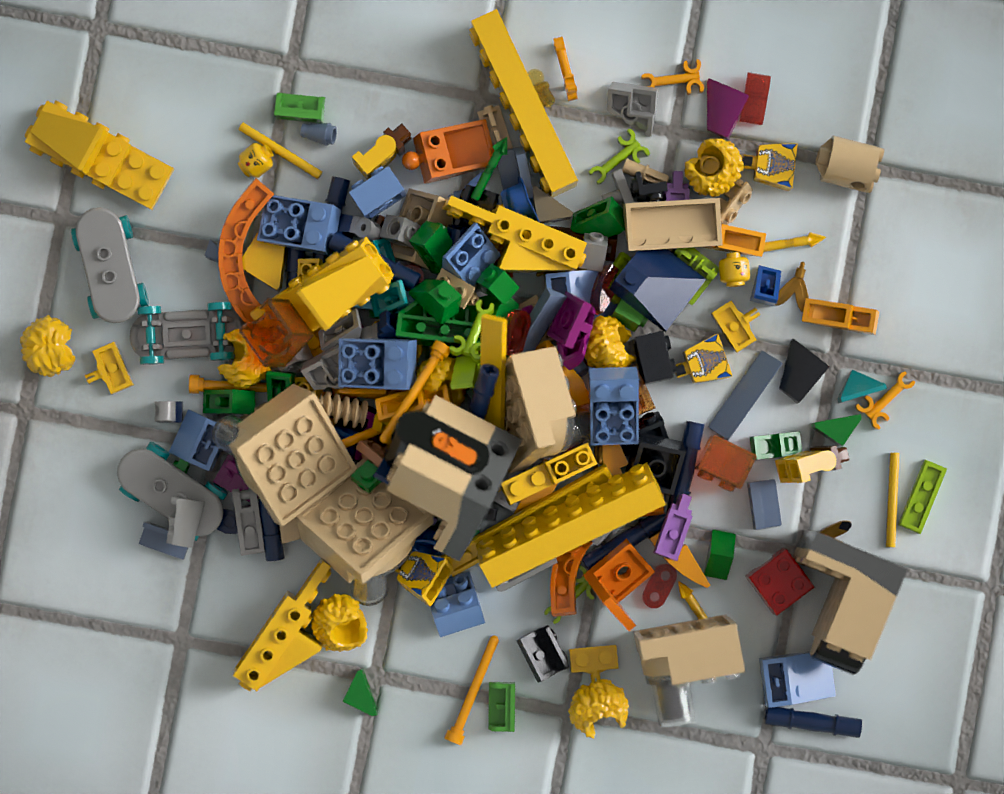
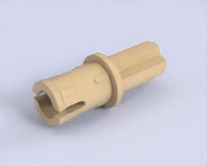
(647, 174)

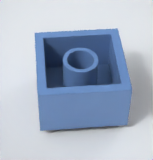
(377, 192)

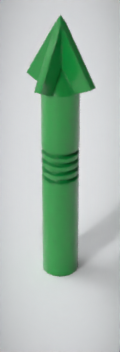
(500, 149)

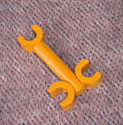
(691, 76)
(568, 77)
(873, 410)

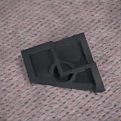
(800, 371)

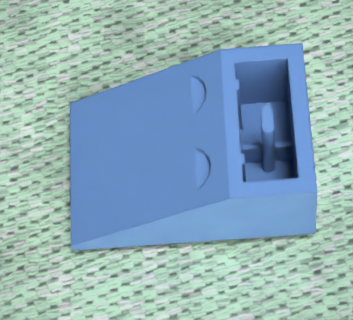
(299, 224)
(578, 283)
(377, 363)
(614, 405)
(795, 679)

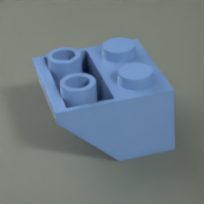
(470, 255)
(195, 441)
(457, 606)

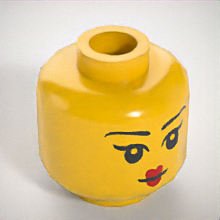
(255, 160)
(734, 270)

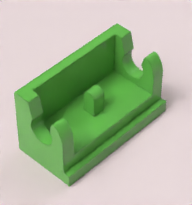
(299, 108)
(502, 706)

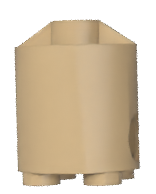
(849, 163)

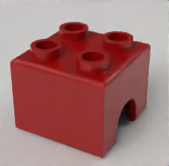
(780, 581)

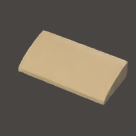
(673, 224)

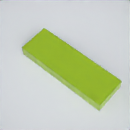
(922, 496)

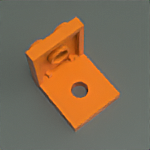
(614, 587)

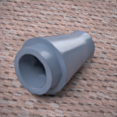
(321, 133)

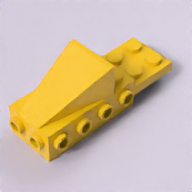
(97, 154)
(527, 243)
(337, 285)
(289, 646)

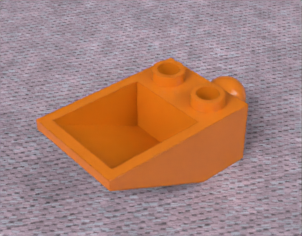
(456, 148)

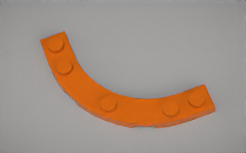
(231, 248)
(565, 573)

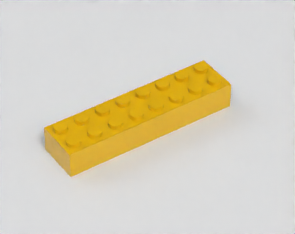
(523, 103)
(569, 524)

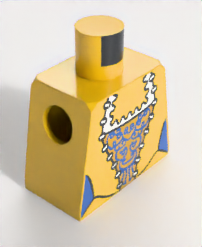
(773, 165)
(705, 361)
(424, 575)

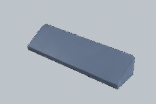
(542, 317)
(745, 395)

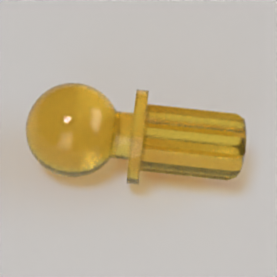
(541, 87)

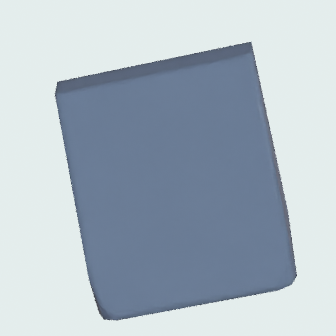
(212, 251)

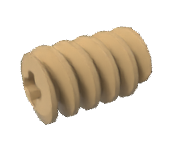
(344, 409)

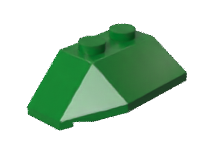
(419, 325)

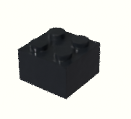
(654, 357)
(663, 457)

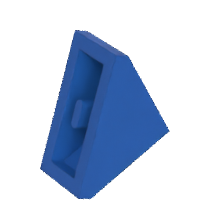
(766, 286)

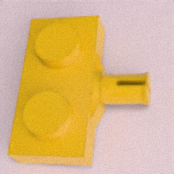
(735, 325)
(110, 369)
(593, 660)

